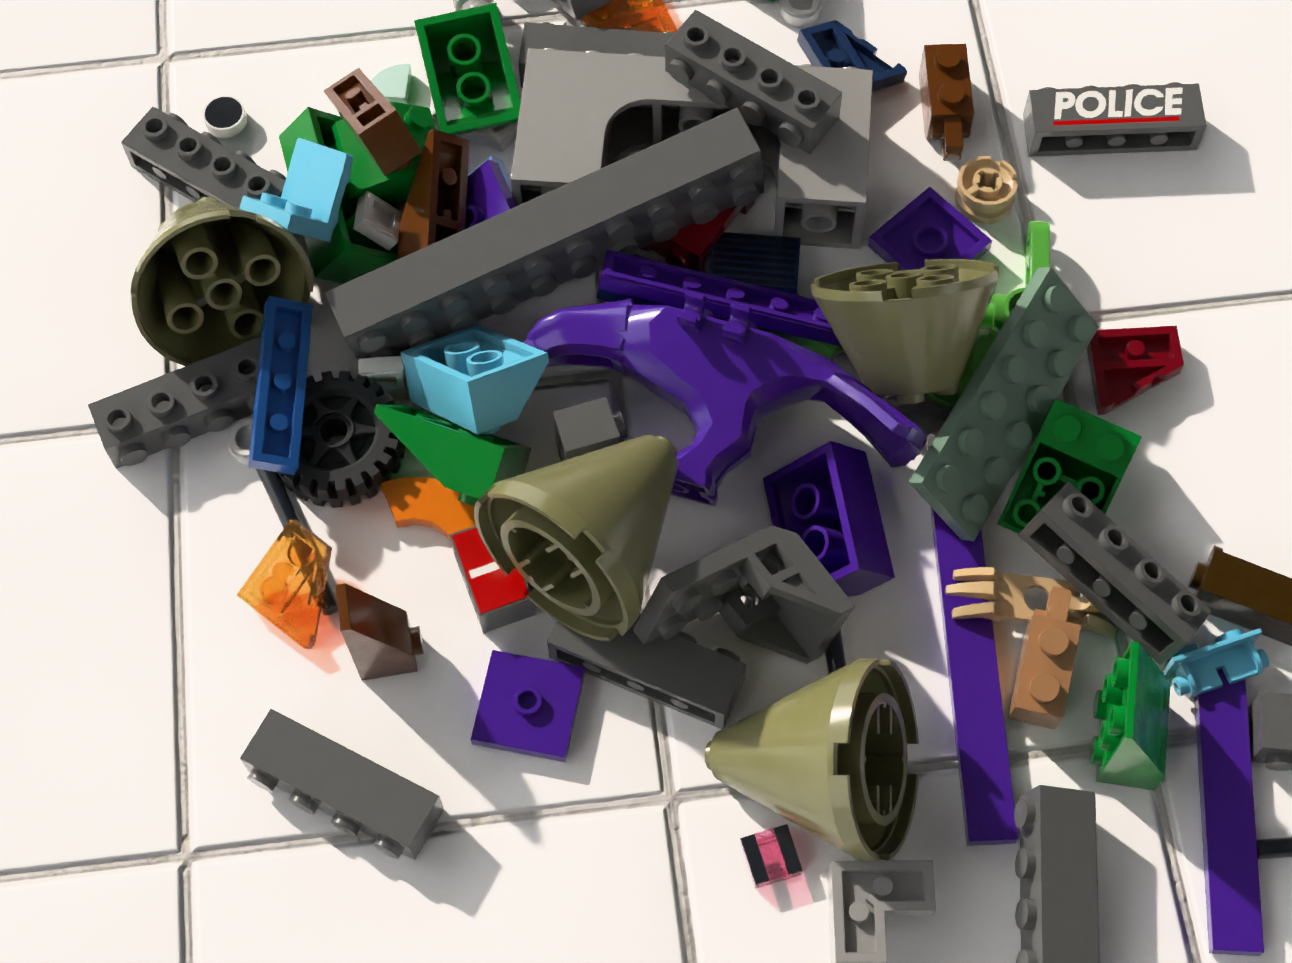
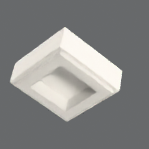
(377, 220)
(385, 371)

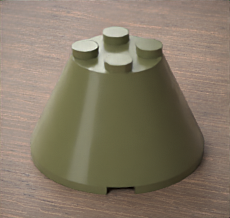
(210, 278)
(908, 326)

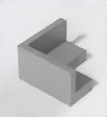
(866, 893)

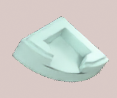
(394, 82)

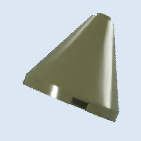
(584, 532)
(831, 758)

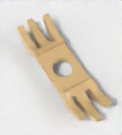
(1007, 598)

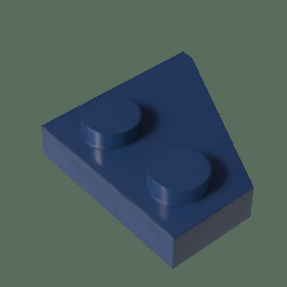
(837, 47)

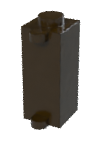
(1245, 594)

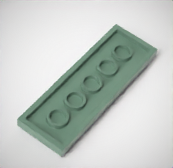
(1004, 404)

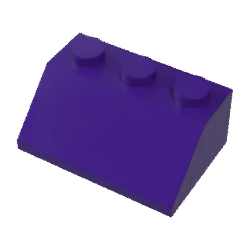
(835, 512)

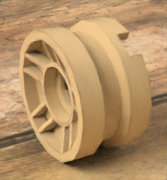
(986, 190)

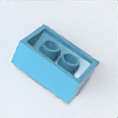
(473, 377)

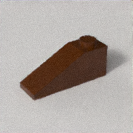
(373, 122)
(437, 194)
(377, 634)

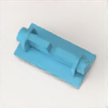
(1232, 652)

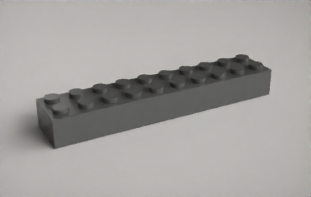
(551, 239)

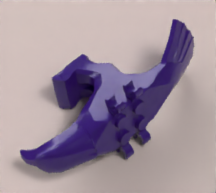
(720, 378)

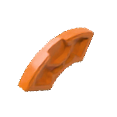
(427, 504)

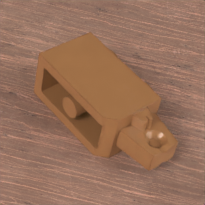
(1046, 663)

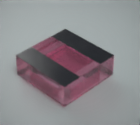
(771, 856)

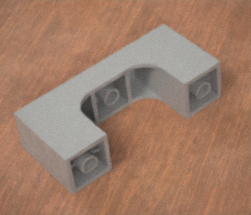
(599, 106)

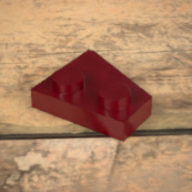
(1131, 363)

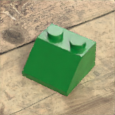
(364, 172)

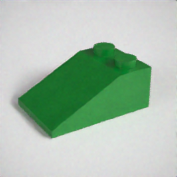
(468, 69)
(453, 453)

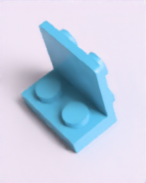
(310, 191)

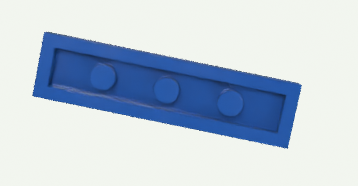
(280, 386)

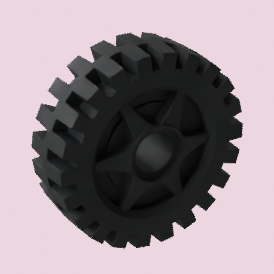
(359, 460)

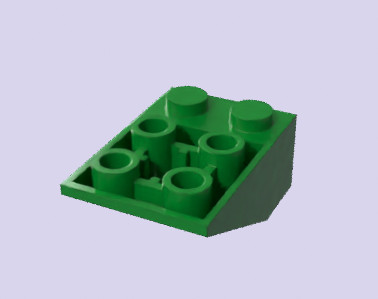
(1071, 449)
(1132, 722)

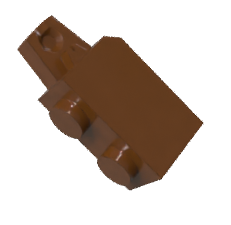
(946, 97)

